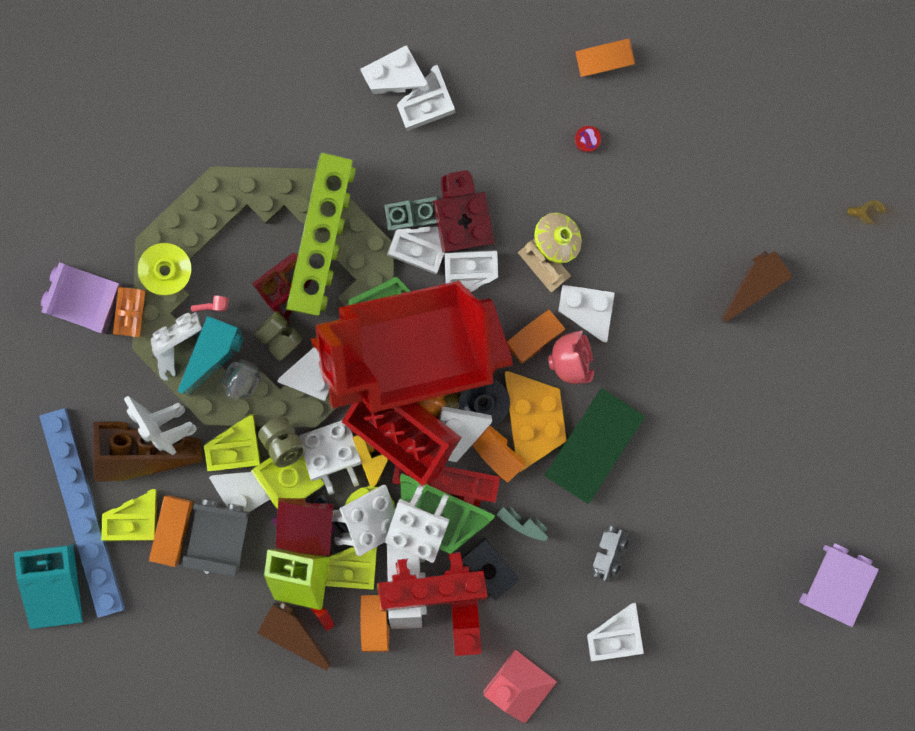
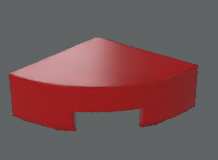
(324, 618)

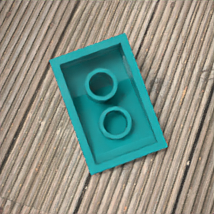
(213, 349)

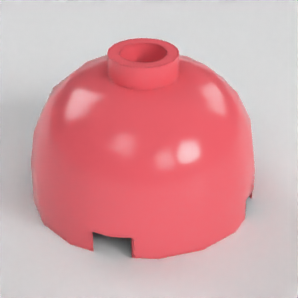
(571, 358)

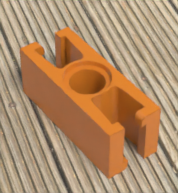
(171, 530)

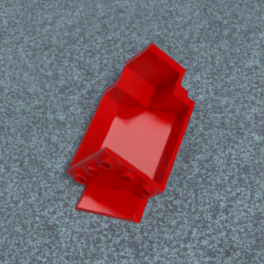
(411, 347)

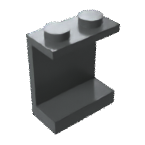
(217, 538)

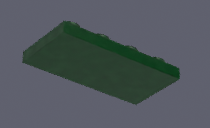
(594, 446)

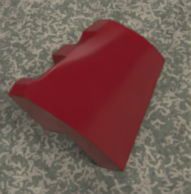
(276, 285)

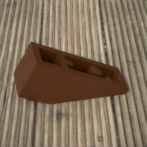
(758, 281)
(290, 632)

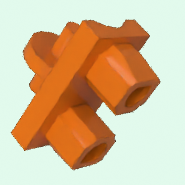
(129, 311)

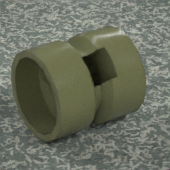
(278, 336)
(280, 440)

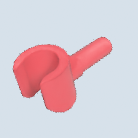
(219, 304)

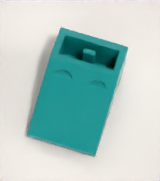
(49, 585)

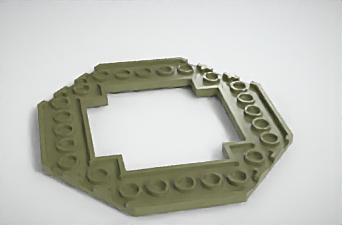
(194, 222)

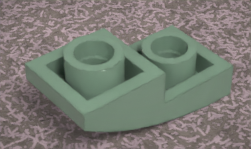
(410, 214)
(530, 528)

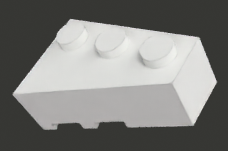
(405, 617)

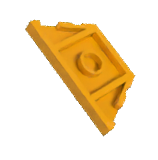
(534, 417)

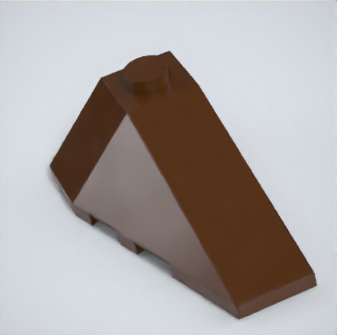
(124, 454)

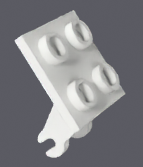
(167, 338)
(150, 424)
(329, 451)
(366, 520)
(416, 529)

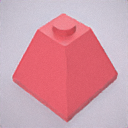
(519, 687)

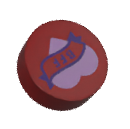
(587, 139)

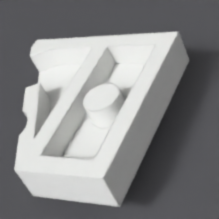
(394, 73)
(426, 106)
(418, 248)
(471, 268)
(588, 309)
(307, 376)
(467, 425)
(240, 490)
(617, 636)

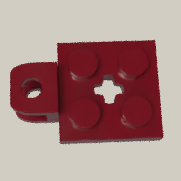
(457, 202)

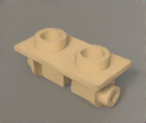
(548, 272)

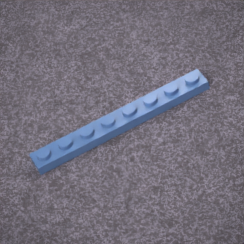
(82, 512)

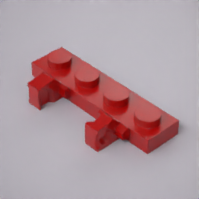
(466, 484)
(412, 592)

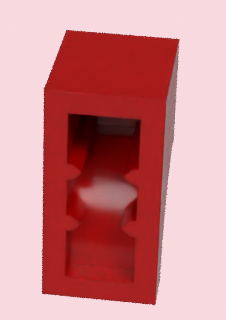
(466, 628)

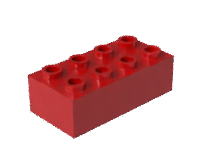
(406, 437)

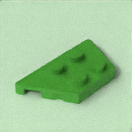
(463, 517)

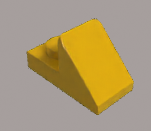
(372, 466)

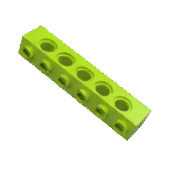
(327, 167)

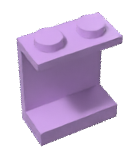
(81, 298)
(840, 585)

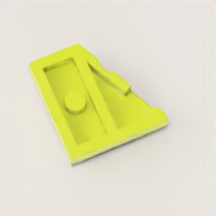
(234, 447)
(133, 520)
(352, 571)

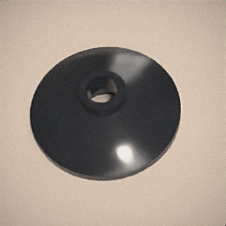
(496, 403)

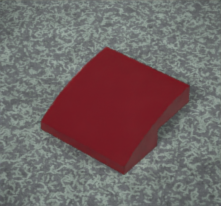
(304, 526)

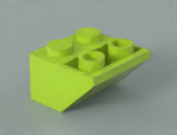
(296, 577)

